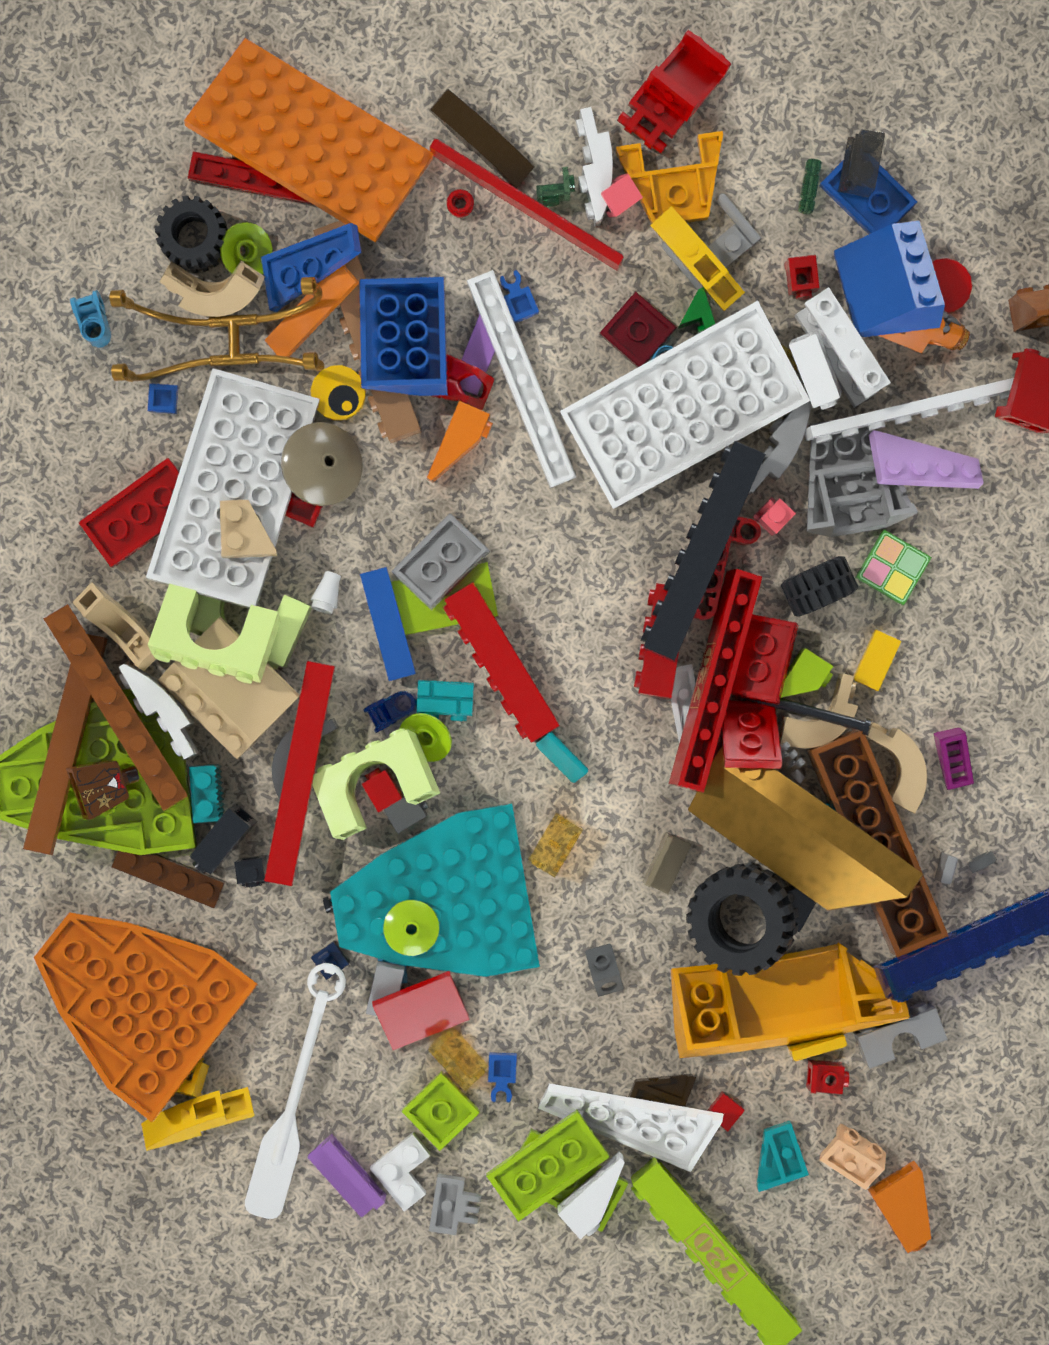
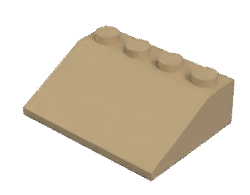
(225, 706)

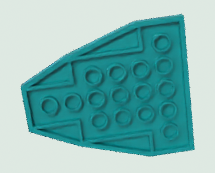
(469, 877)

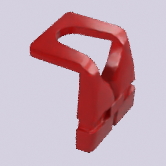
(459, 370)

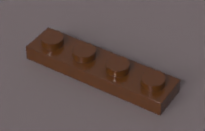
(171, 876)

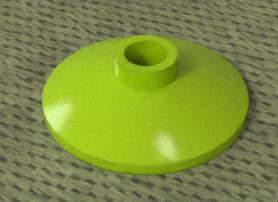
(254, 241)
(436, 743)
(409, 913)

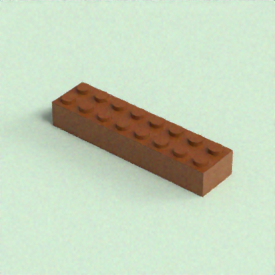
(861, 796)

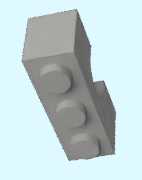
(923, 1024)

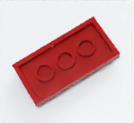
(132, 515)

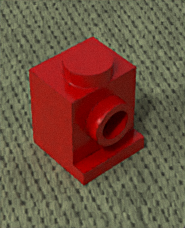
(806, 267)
(820, 1070)

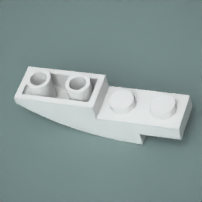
(598, 174)
(154, 698)

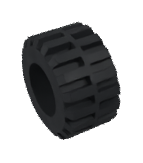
(176, 218)
(819, 586)

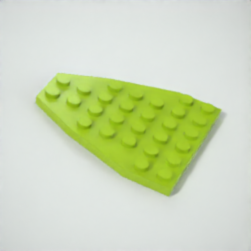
(130, 827)

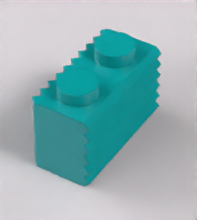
(206, 792)

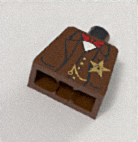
(100, 786)

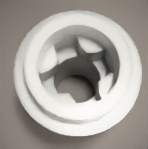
(326, 594)

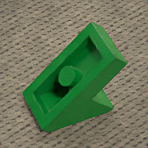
(699, 312)

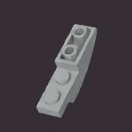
(787, 437)

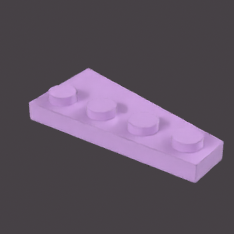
(917, 464)

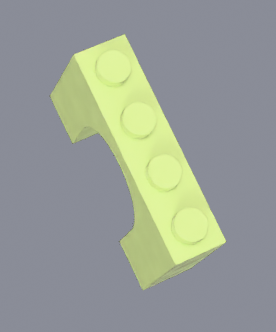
(292, 615)
(242, 659)
(337, 783)

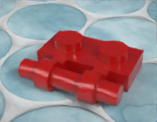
(656, 113)

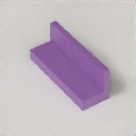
(347, 1176)

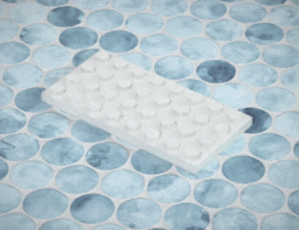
(685, 405)
(229, 457)

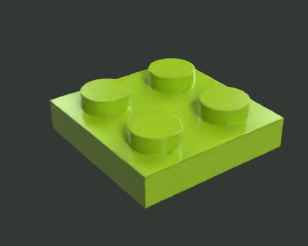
(440, 1111)

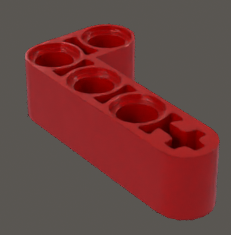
(736, 538)

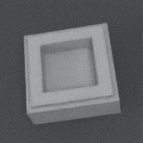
(946, 868)

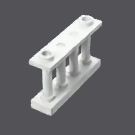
(849, 355)

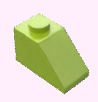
(806, 674)

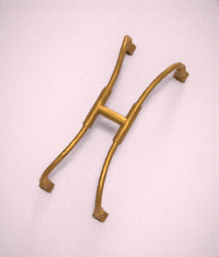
(309, 362)

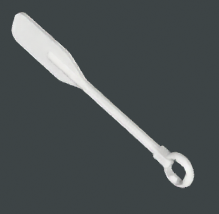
(281, 1142)

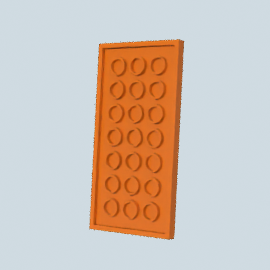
(309, 139)

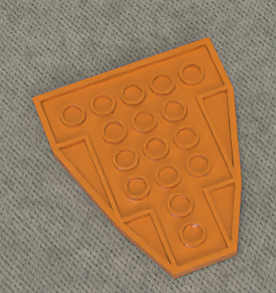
(139, 1003)

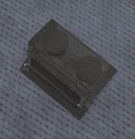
(861, 163)

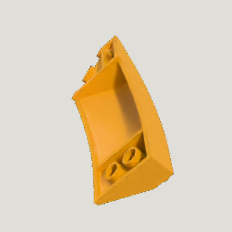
(791, 1002)

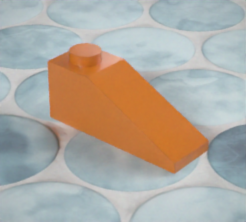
(462, 435)

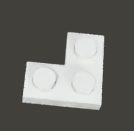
(395, 1168)

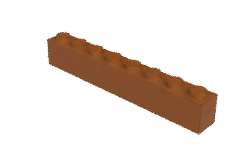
(115, 707)

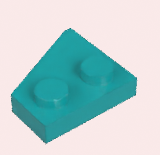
(779, 1157)

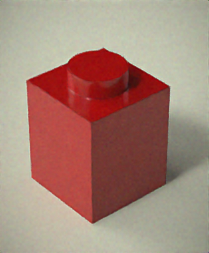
(381, 789)

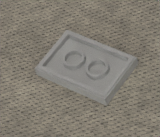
(440, 561)

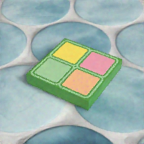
(893, 567)

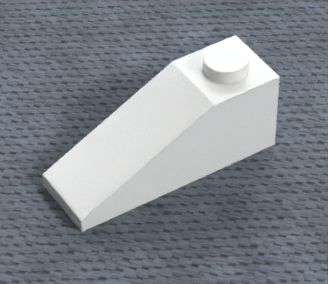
(588, 1203)

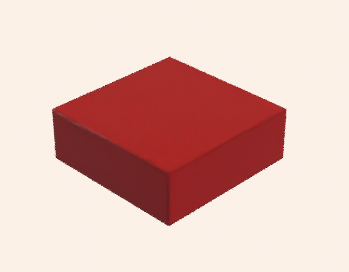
(728, 1107)

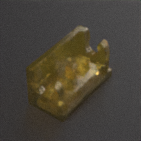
(555, 844)
(458, 1058)

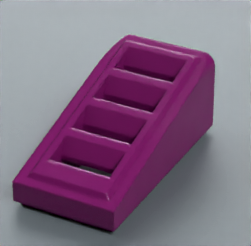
(941, 739)

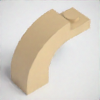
(213, 298)
(117, 623)
(818, 732)
(910, 766)

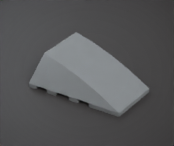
(846, 490)

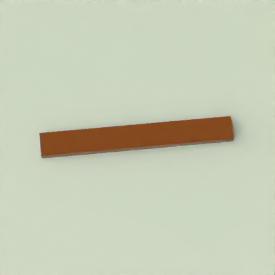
(61, 754)

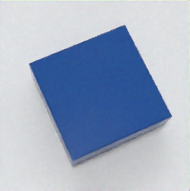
(163, 398)

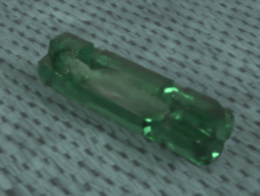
(809, 186)

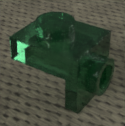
(552, 194)

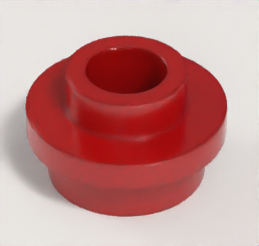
(456, 195)

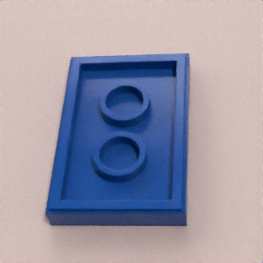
(882, 208)

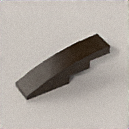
(481, 138)

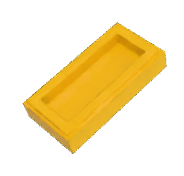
(876, 660)
(815, 1047)

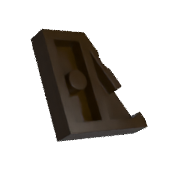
(664, 1089)

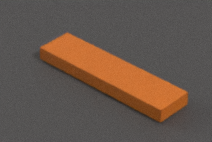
(297, 328)

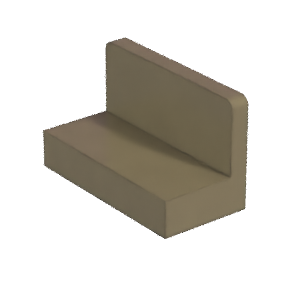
(666, 863)

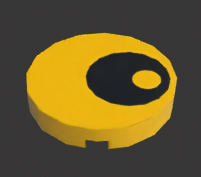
(338, 392)

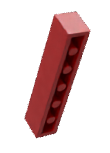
(501, 662)

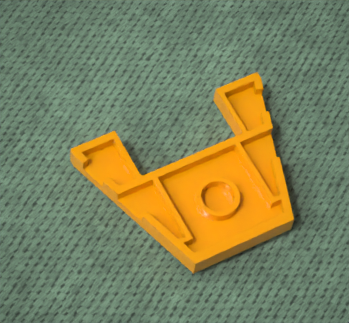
(684, 187)

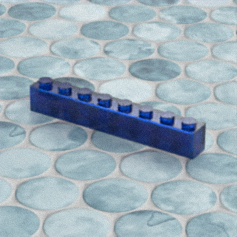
(965, 948)

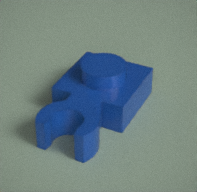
(519, 301)
(502, 1071)

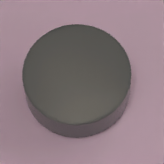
(982, 861)

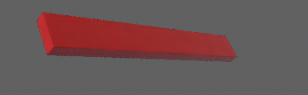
(526, 204)
(299, 773)

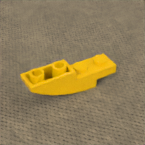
(697, 258)
(196, 1115)

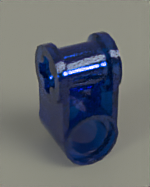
(389, 710)

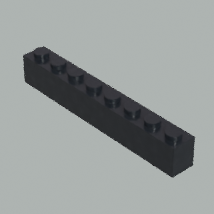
(704, 550)

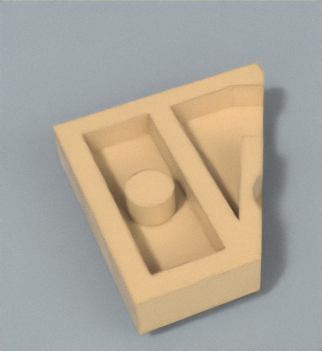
(242, 531)

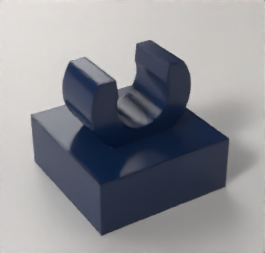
(330, 954)

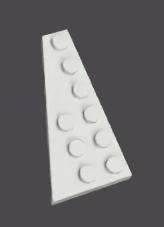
(655, 1128)

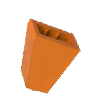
(904, 1206)

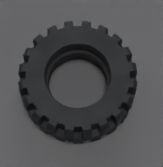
(718, 944)

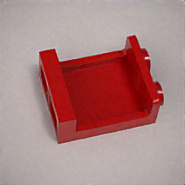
(687, 75)
(1029, 393)

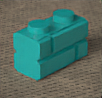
(445, 699)

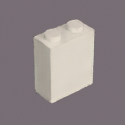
(816, 369)

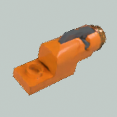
(950, 335)

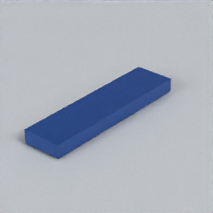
(387, 624)

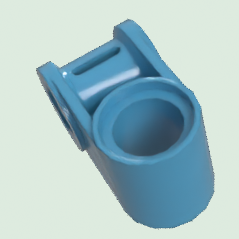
(89, 315)

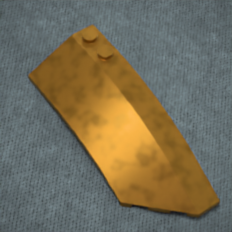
(801, 838)

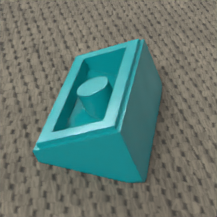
(562, 757)

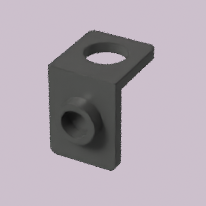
(604, 969)

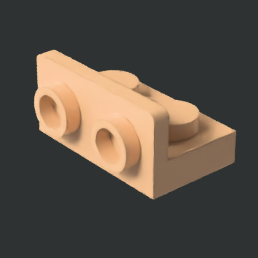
(854, 1157)

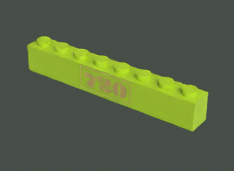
(715, 1253)

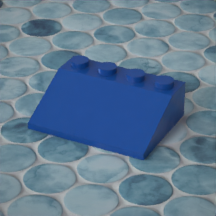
(890, 281)
(403, 335)

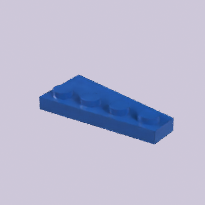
(310, 258)

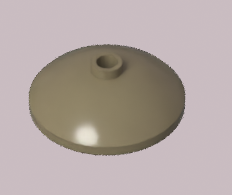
(305, 466)

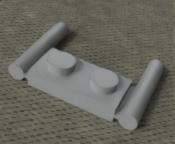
(729, 245)

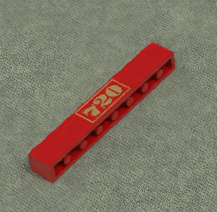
(715, 680)

